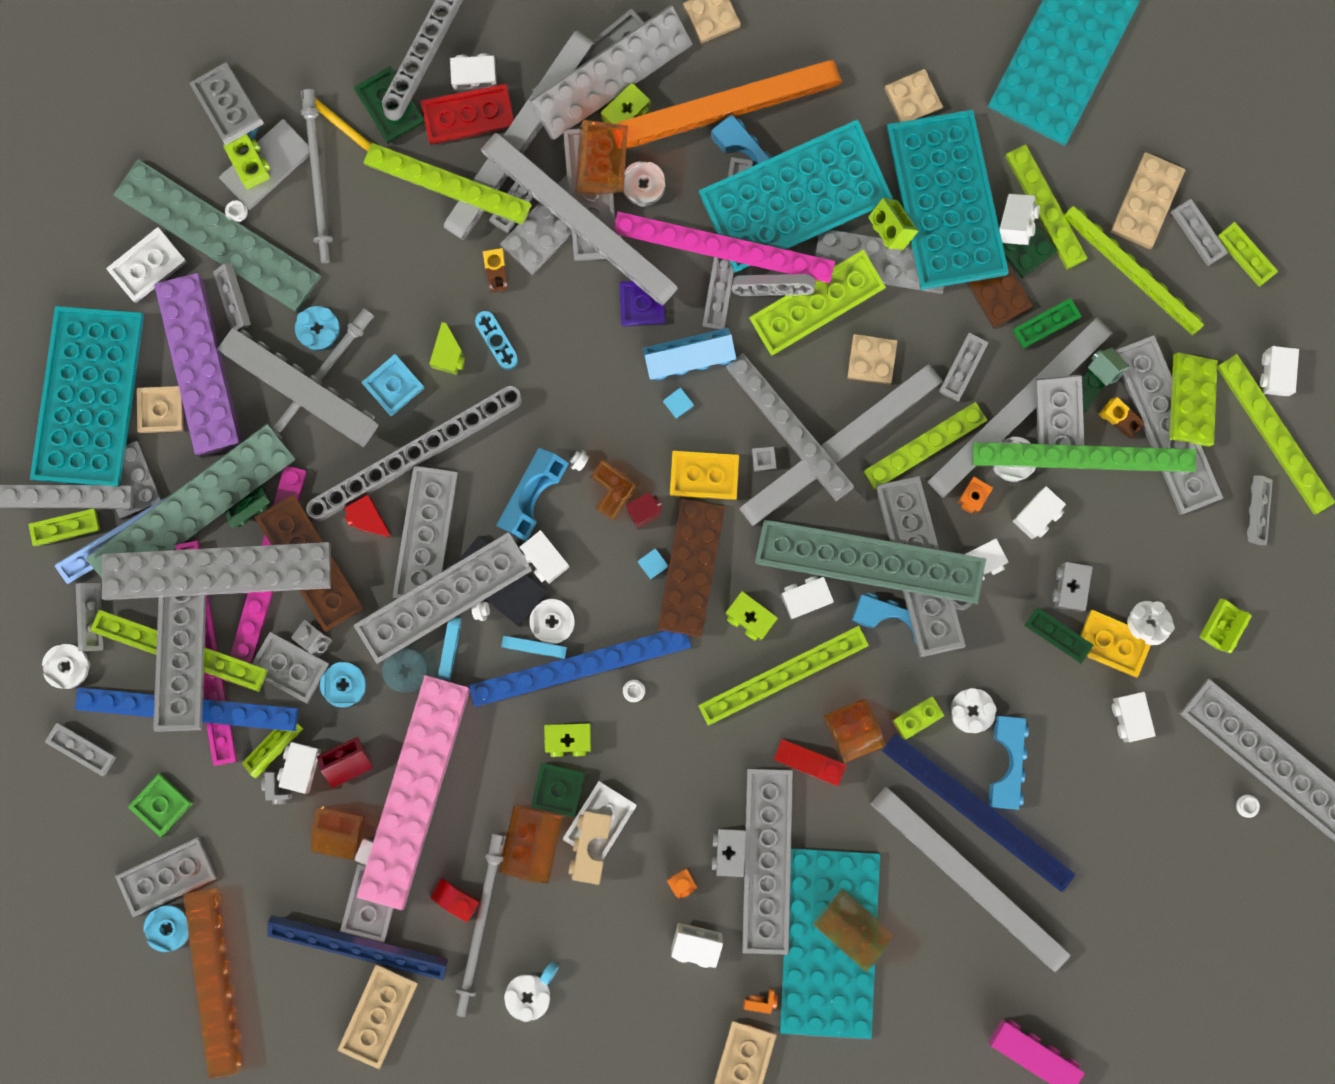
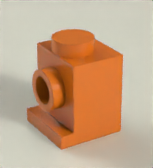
(966, 500)
(682, 883)

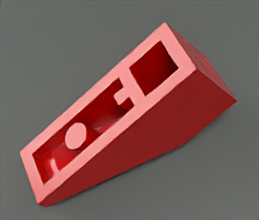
(810, 762)

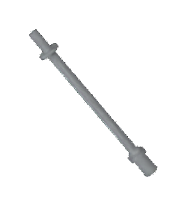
(310, 112)
(354, 330)
(493, 858)

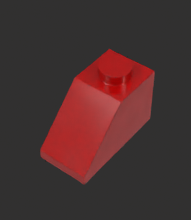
(366, 517)
(455, 900)

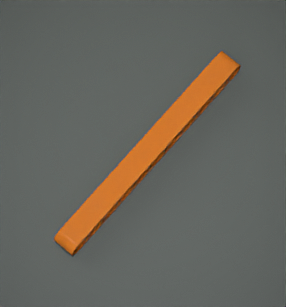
(733, 101)

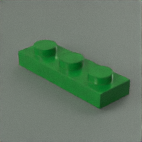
(1046, 323)

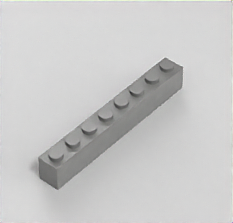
(298, 387)

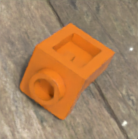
(756, 1003)

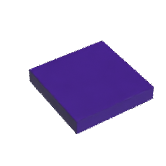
(639, 307)

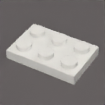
(146, 264)
(603, 801)

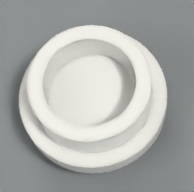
(236, 210)
(579, 460)
(481, 610)
(633, 690)
(1247, 806)

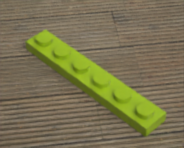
(1050, 212)
(925, 445)

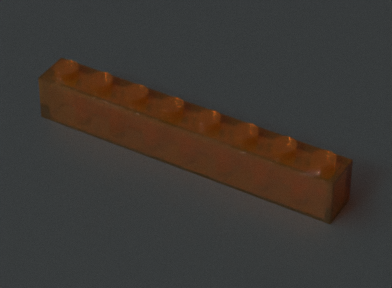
(212, 983)

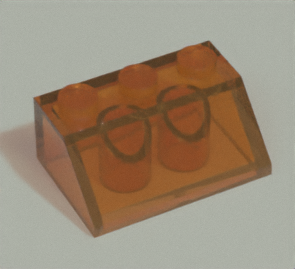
(601, 158)
(531, 844)
(853, 930)

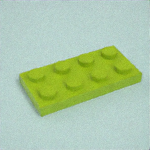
(1193, 399)

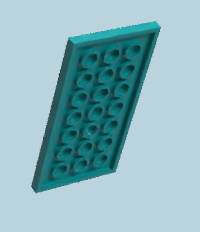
(1061, 63)
(798, 191)
(947, 199)
(87, 396)
(820, 983)

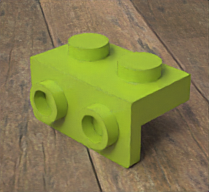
(1225, 626)

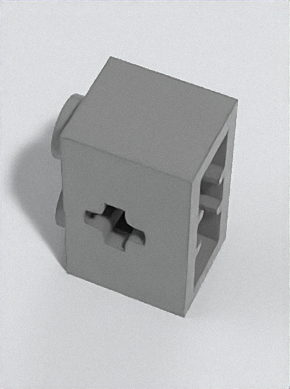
(1080, 577)
(735, 865)

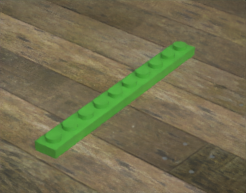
(1083, 457)

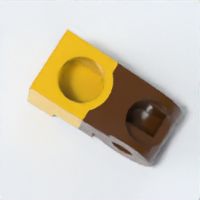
(495, 269)
(1121, 417)

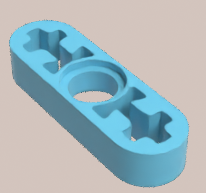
(499, 357)
(533, 647)
(449, 649)

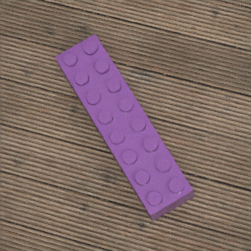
(198, 365)

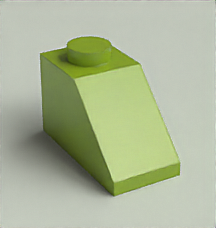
(447, 353)

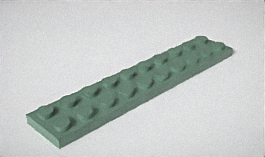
(217, 235)
(201, 498)
(871, 561)

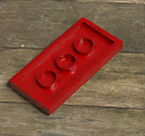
(467, 114)

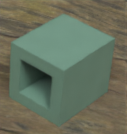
(1108, 366)

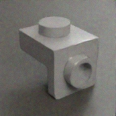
(311, 639)
(271, 787)

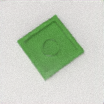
(160, 804)

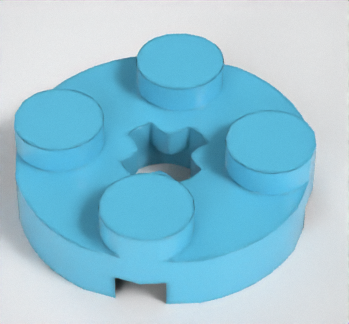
(308, 319)
(334, 675)
(155, 933)

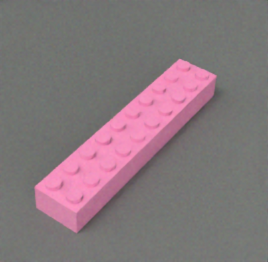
(413, 793)

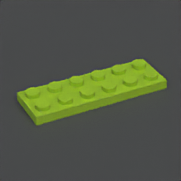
(802, 314)

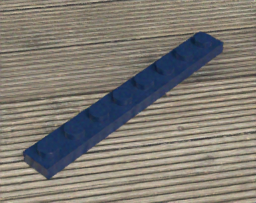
(357, 947)

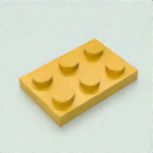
(704, 475)
(1114, 644)

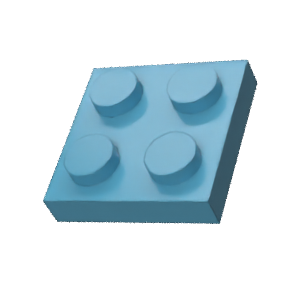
(393, 385)

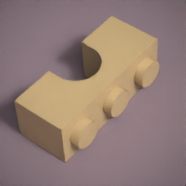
(586, 867)

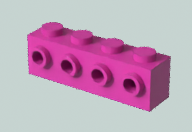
(1033, 1056)

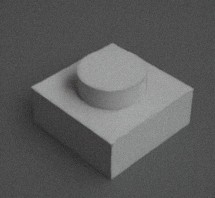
(763, 459)

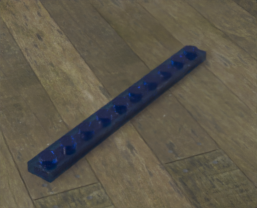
(978, 812)

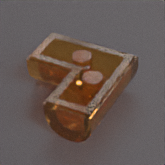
(618, 488)

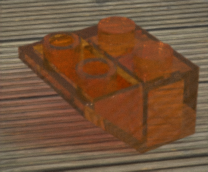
(854, 730)
(336, 833)

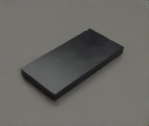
(516, 599)

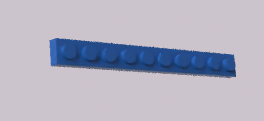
(577, 667)
(213, 711)

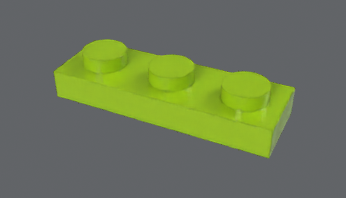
(1247, 254)
(64, 527)
(269, 750)

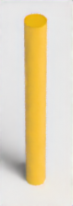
(342, 125)

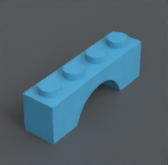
(732, 137)
(542, 472)
(871, 611)
(1011, 734)

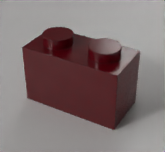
(644, 510)
(344, 762)

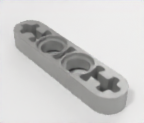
(773, 285)

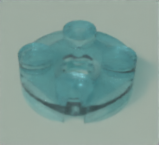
(415, 677)

